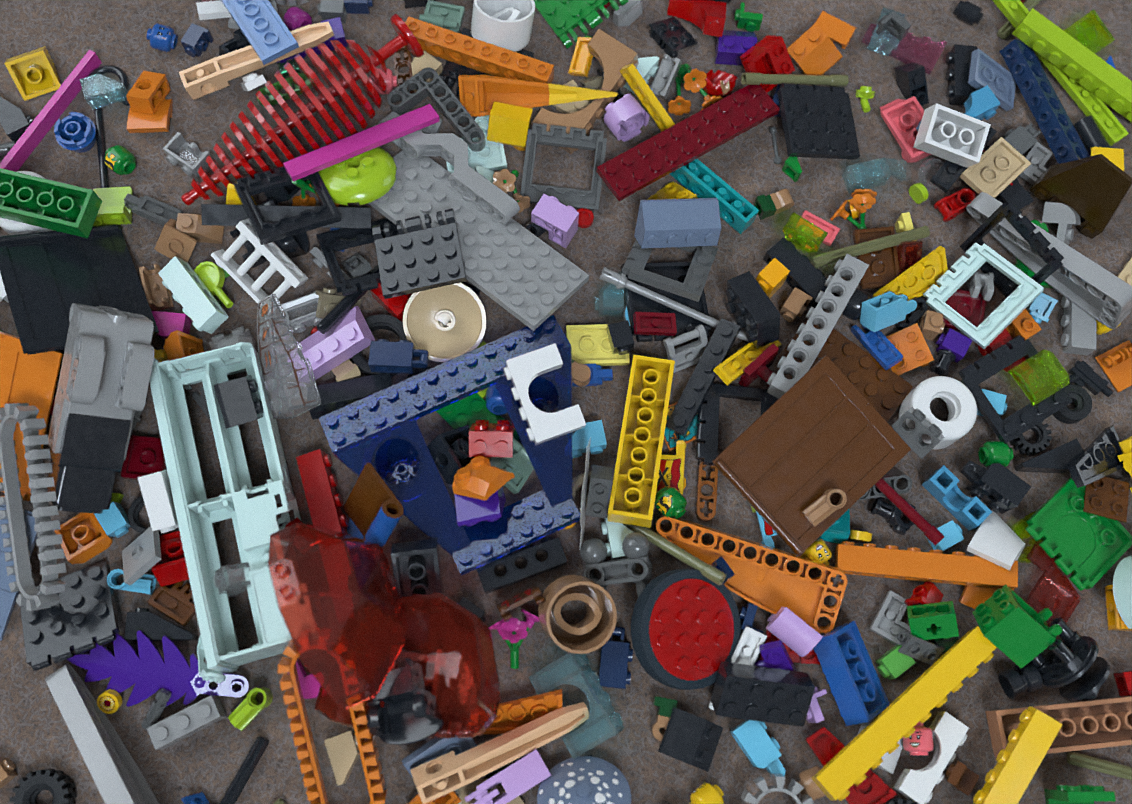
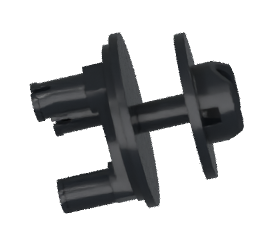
(1073, 665)

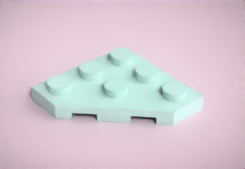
(491, 157)

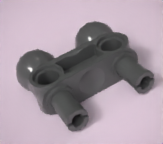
(622, 569)

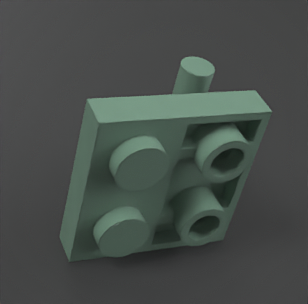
(443, 15)
(519, 465)

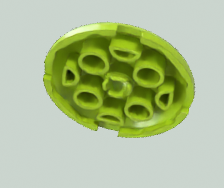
(360, 177)

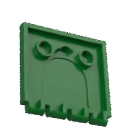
(1080, 540)

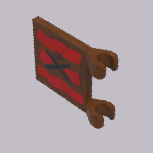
(519, 599)

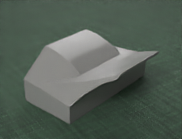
(628, 13)

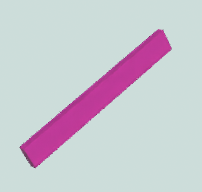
(50, 113)
(361, 142)

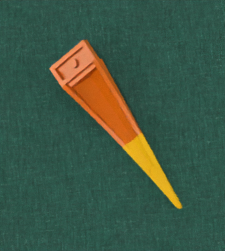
(480, 91)

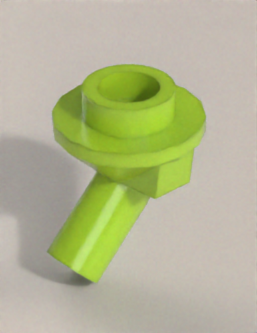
(864, 94)

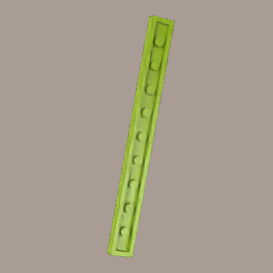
(1090, 104)

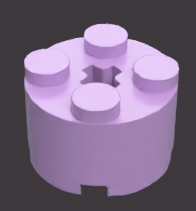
(625, 118)

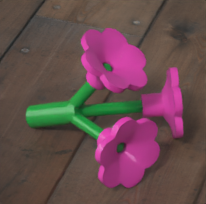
(514, 633)

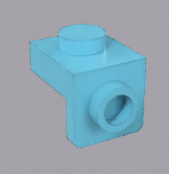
(1041, 308)

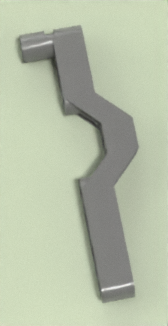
(464, 178)

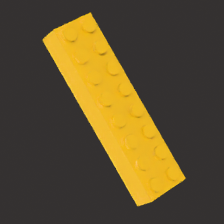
(641, 441)

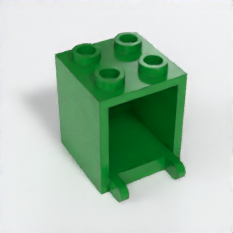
(1015, 626)

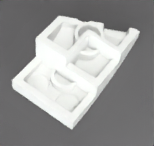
(996, 542)

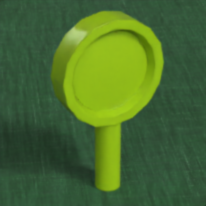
(213, 279)

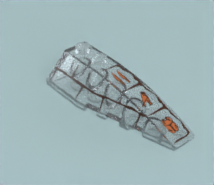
(284, 368)

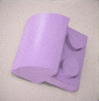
(793, 631)

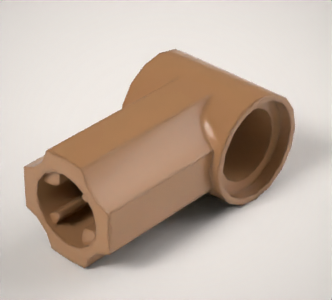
(823, 507)

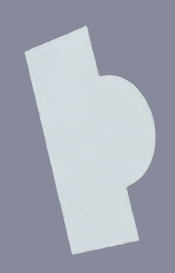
(584, 494)

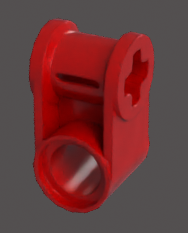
(953, 205)

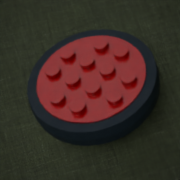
(684, 629)

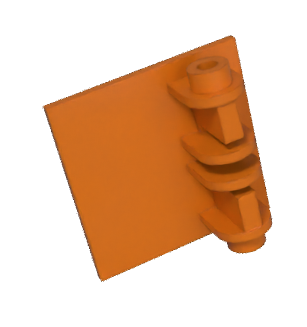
(913, 347)
(1118, 365)

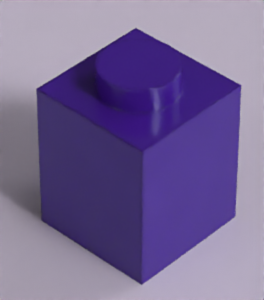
(954, 343)

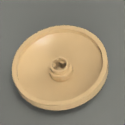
(445, 321)

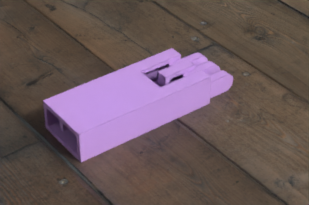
(514, 779)

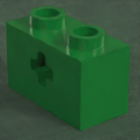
(933, 620)

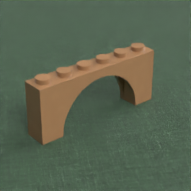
(612, 57)

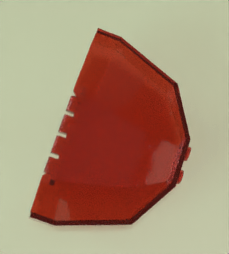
(338, 608)
(455, 662)

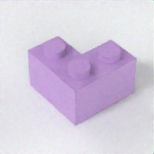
(556, 218)

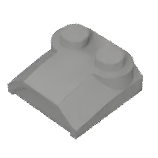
(238, 335)

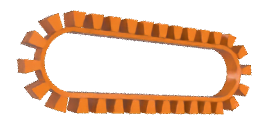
(304, 739)

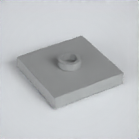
(141, 555)

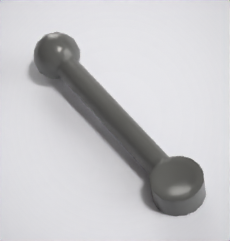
(777, 160)

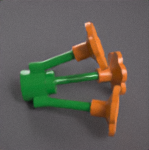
(694, 81)

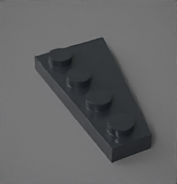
(1097, 459)

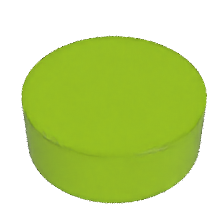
(918, 193)

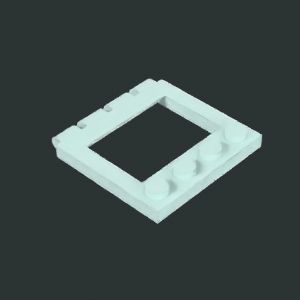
(1003, 315)

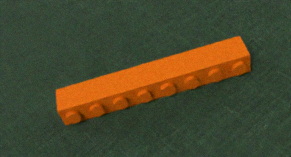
(923, 566)

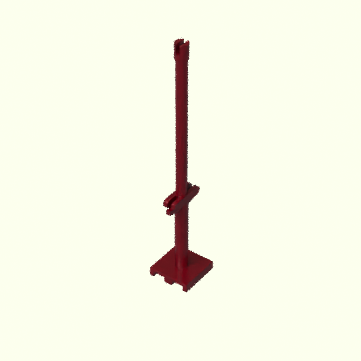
(760, 368)

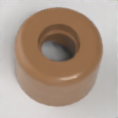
(591, 631)

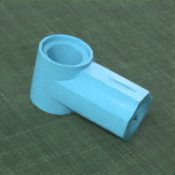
(145, 584)

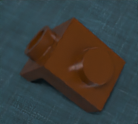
(962, 777)

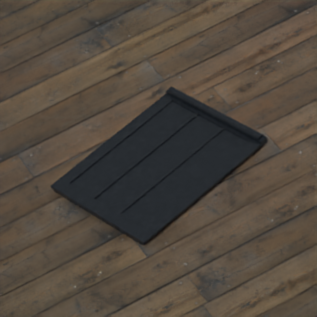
(55, 269)

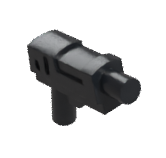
(1084, 376)

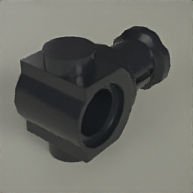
(892, 515)

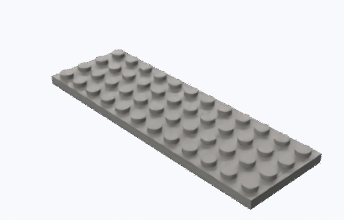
(497, 257)

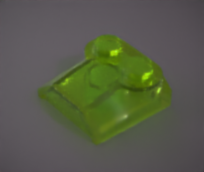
(1090, 32)
(803, 234)
(1040, 376)

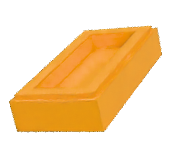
(581, 58)

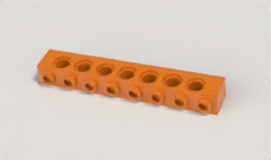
(478, 54)

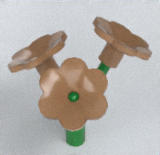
(506, 182)

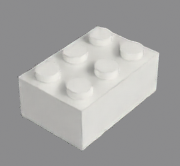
(952, 135)

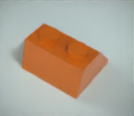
(814, 52)

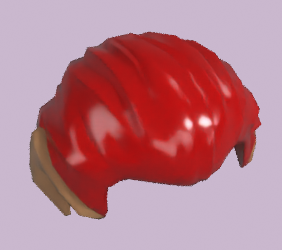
(719, 83)

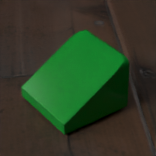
(792, 168)

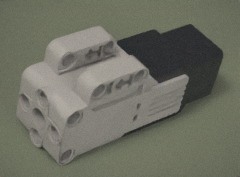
(95, 403)

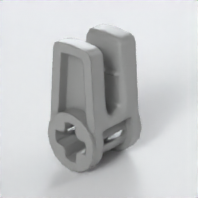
(981, 282)

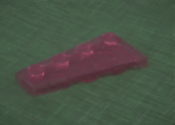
(914, 49)

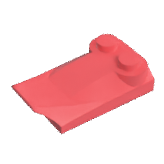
(902, 119)

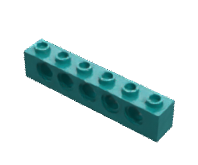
(706, 184)

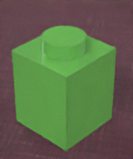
(894, 663)

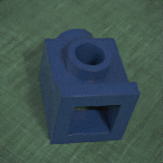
(196, 40)

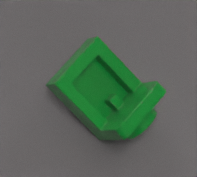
(747, 20)

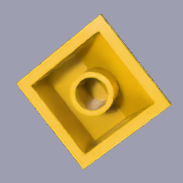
(33, 73)

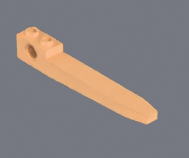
(216, 72)
(455, 771)

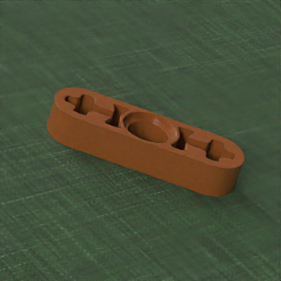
(700, 505)

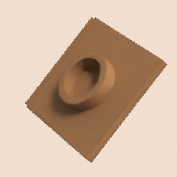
(174, 242)

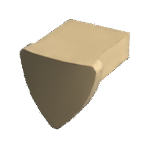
(346, 371)

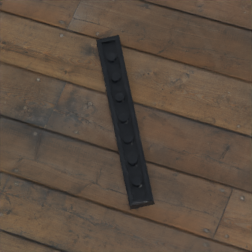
(232, 214)

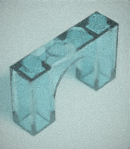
(603, 719)

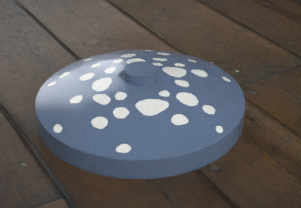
(584, 782)

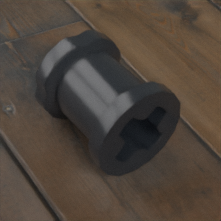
(943, 362)

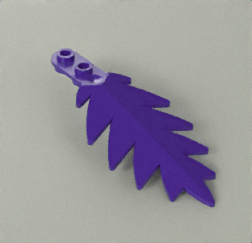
(152, 672)

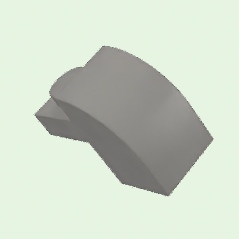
(1064, 217)

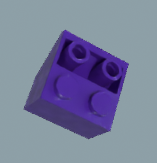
(473, 510)

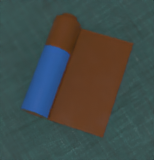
(373, 507)

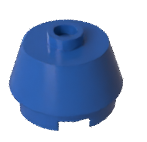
(75, 132)

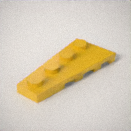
(919, 277)

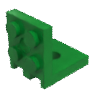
(1078, 794)

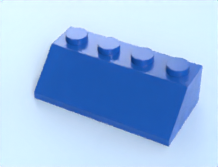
(851, 674)

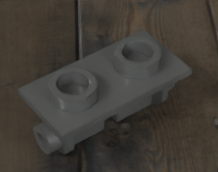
(918, 648)

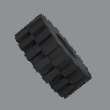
(41, 780)

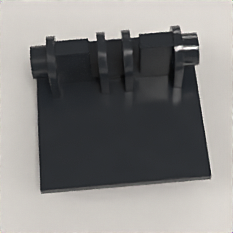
(671, 36)

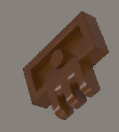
(174, 602)

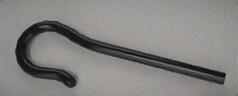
(100, 136)

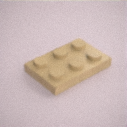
(996, 169)

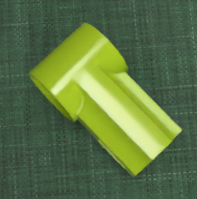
(249, 708)

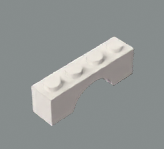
(947, 736)

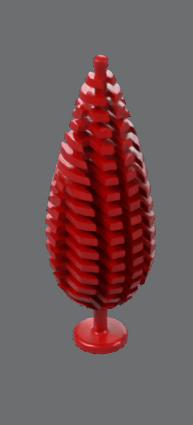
(315, 104)

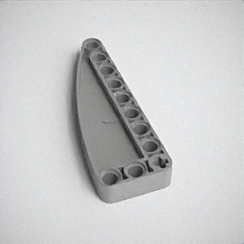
(1078, 278)
(98, 742)

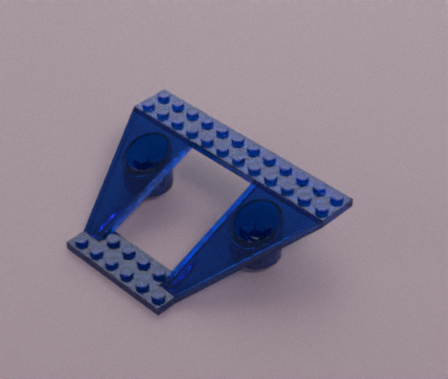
(385, 432)

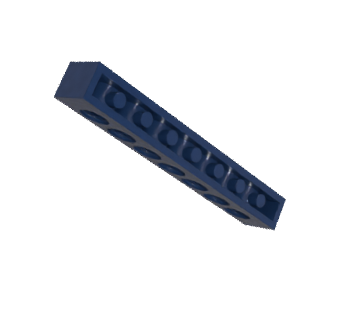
(1043, 102)

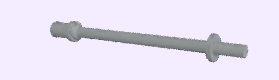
(621, 281)

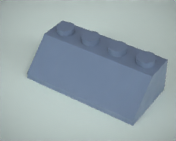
(678, 223)

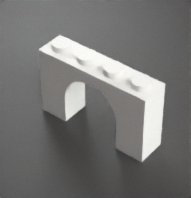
(522, 372)
(159, 501)

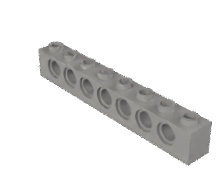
(851, 269)

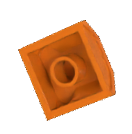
(182, 345)
(480, 479)
(83, 538)

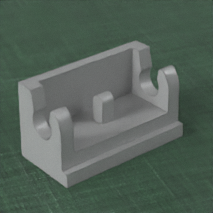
(665, 76)

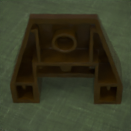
(1088, 186)

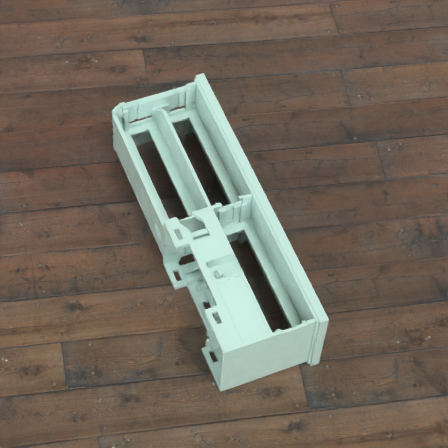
(251, 508)

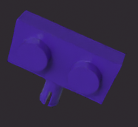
(775, 656)

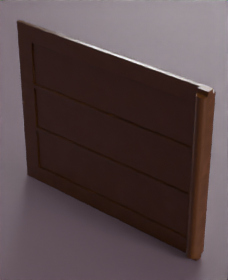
(806, 443)

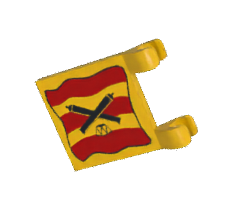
(672, 469)

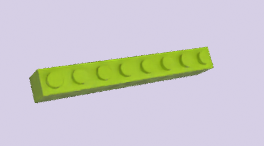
(1076, 61)

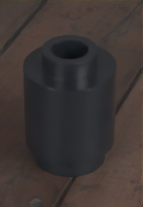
(968, 12)

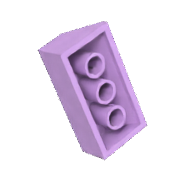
(339, 344)

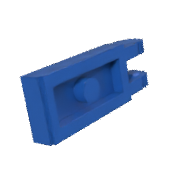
(878, 346)

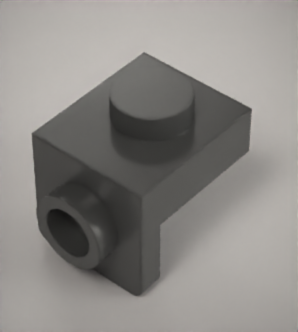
(894, 24)

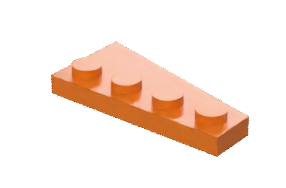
(524, 710)

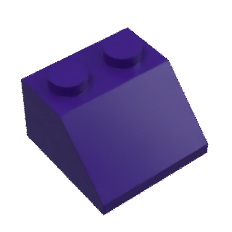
(732, 46)

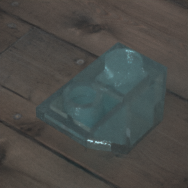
(102, 90)

